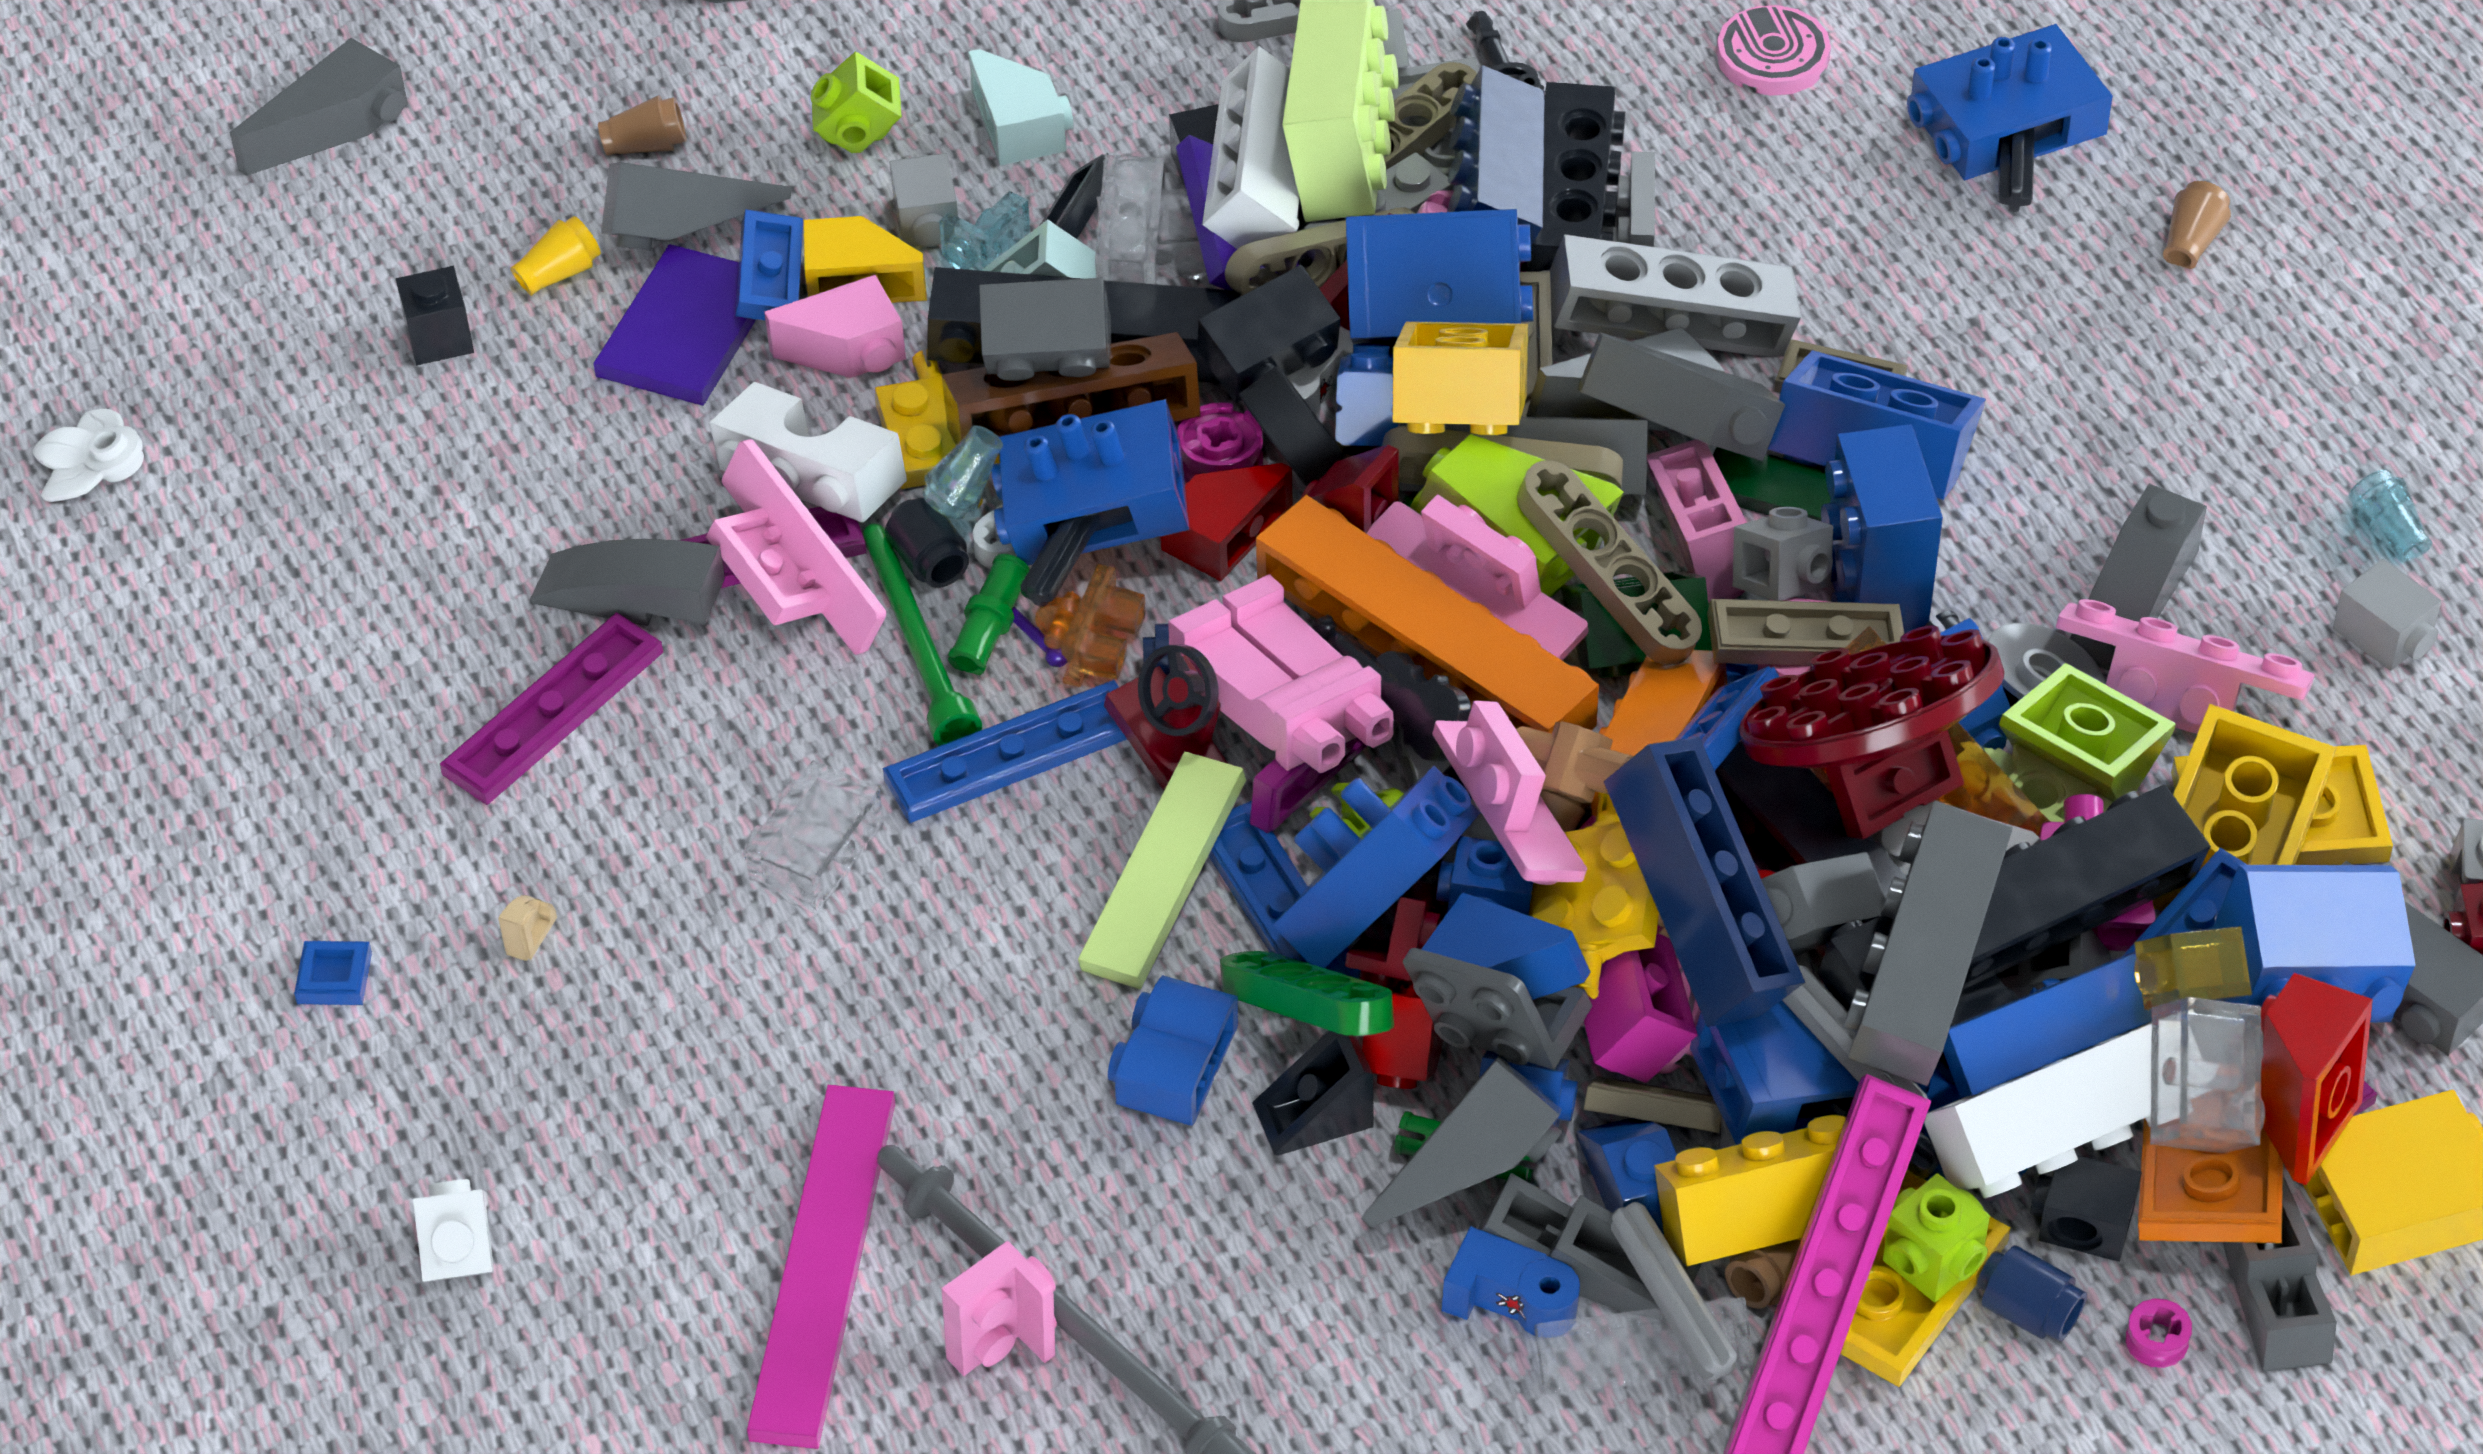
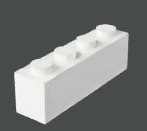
(1251, 171)
(2045, 1115)

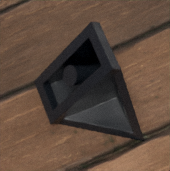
(1319, 1096)

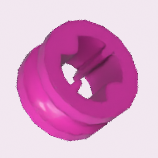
(2175, 1343)

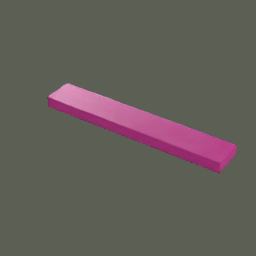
(821, 1268)
(1829, 1270)

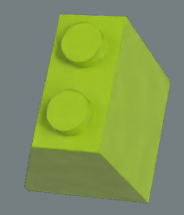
(1488, 481)

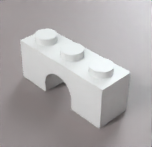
(840, 471)

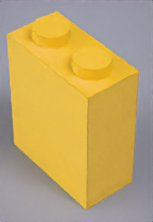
(2402, 1183)

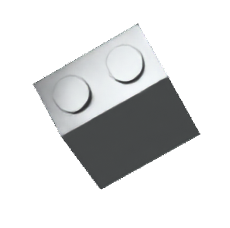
(1045, 328)

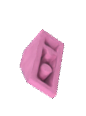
(1699, 512)

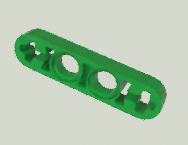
(1307, 993)

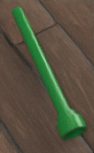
(950, 713)

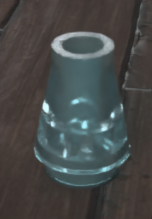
(961, 475)
(2390, 514)

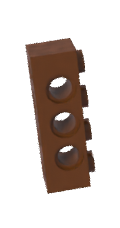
(1137, 375)

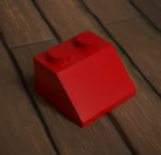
(2312, 1069)

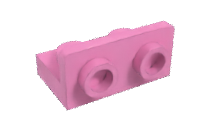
(994, 1305)

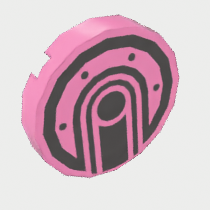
(1773, 49)

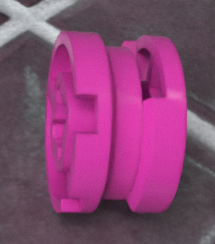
(1219, 440)

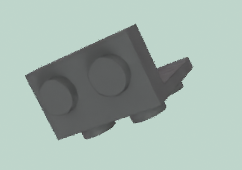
(1495, 1009)

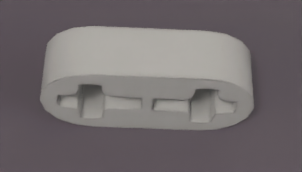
(1262, 19)

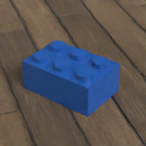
(1883, 522)

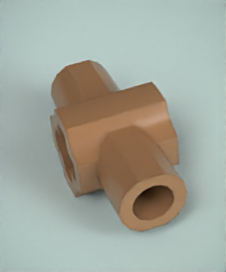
(1573, 759)

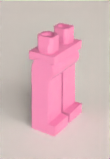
(1284, 677)

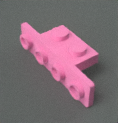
(787, 555)
(1481, 568)
(2177, 672)
(1507, 790)

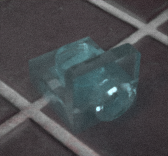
(992, 234)

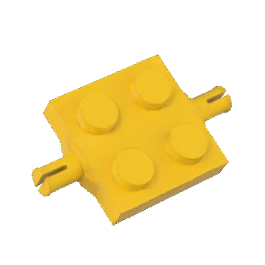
(919, 418)
(1611, 905)

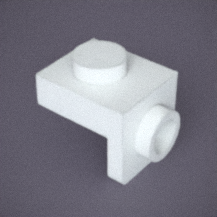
(453, 1231)

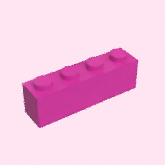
(1639, 1010)

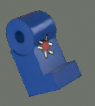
(1509, 1282)

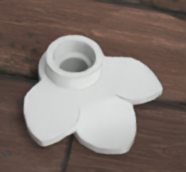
(83, 450)

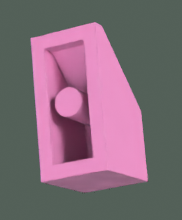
(839, 330)

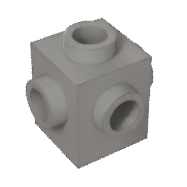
(1782, 554)

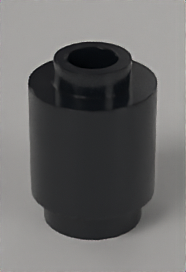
(927, 543)

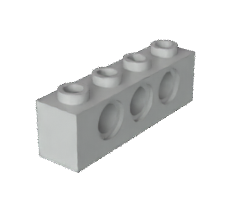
(1653, 290)

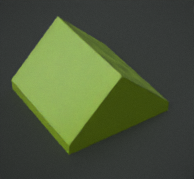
(2088, 731)

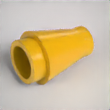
(557, 255)

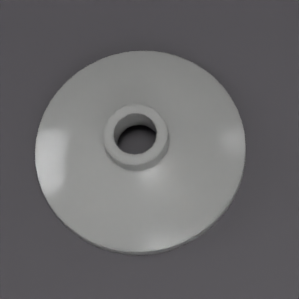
(2034, 653)

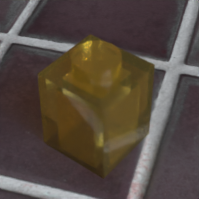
(2192, 965)

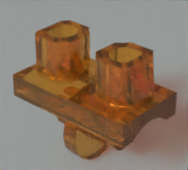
(1080, 626)

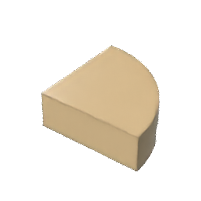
(525, 925)

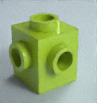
(855, 103)
(1936, 1236)

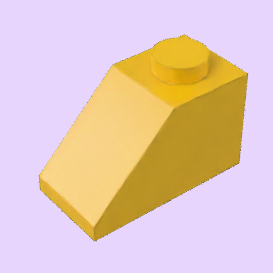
(856, 248)

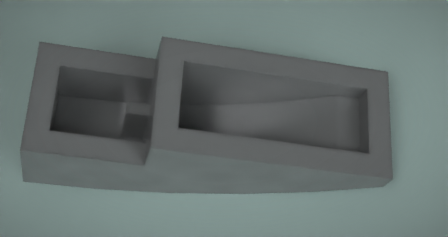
(634, 579)
(1576, 1237)
(2283, 1296)

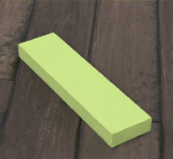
(1162, 870)

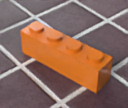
(1661, 702)

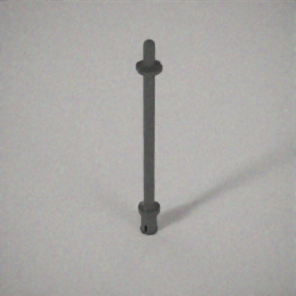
(931, 1193)

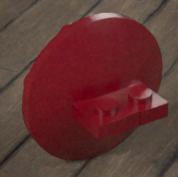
(1877, 721)

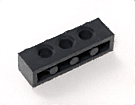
(1578, 166)

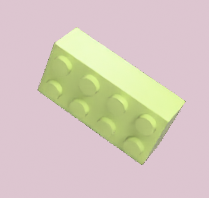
(1340, 107)

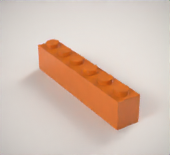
(1405, 609)

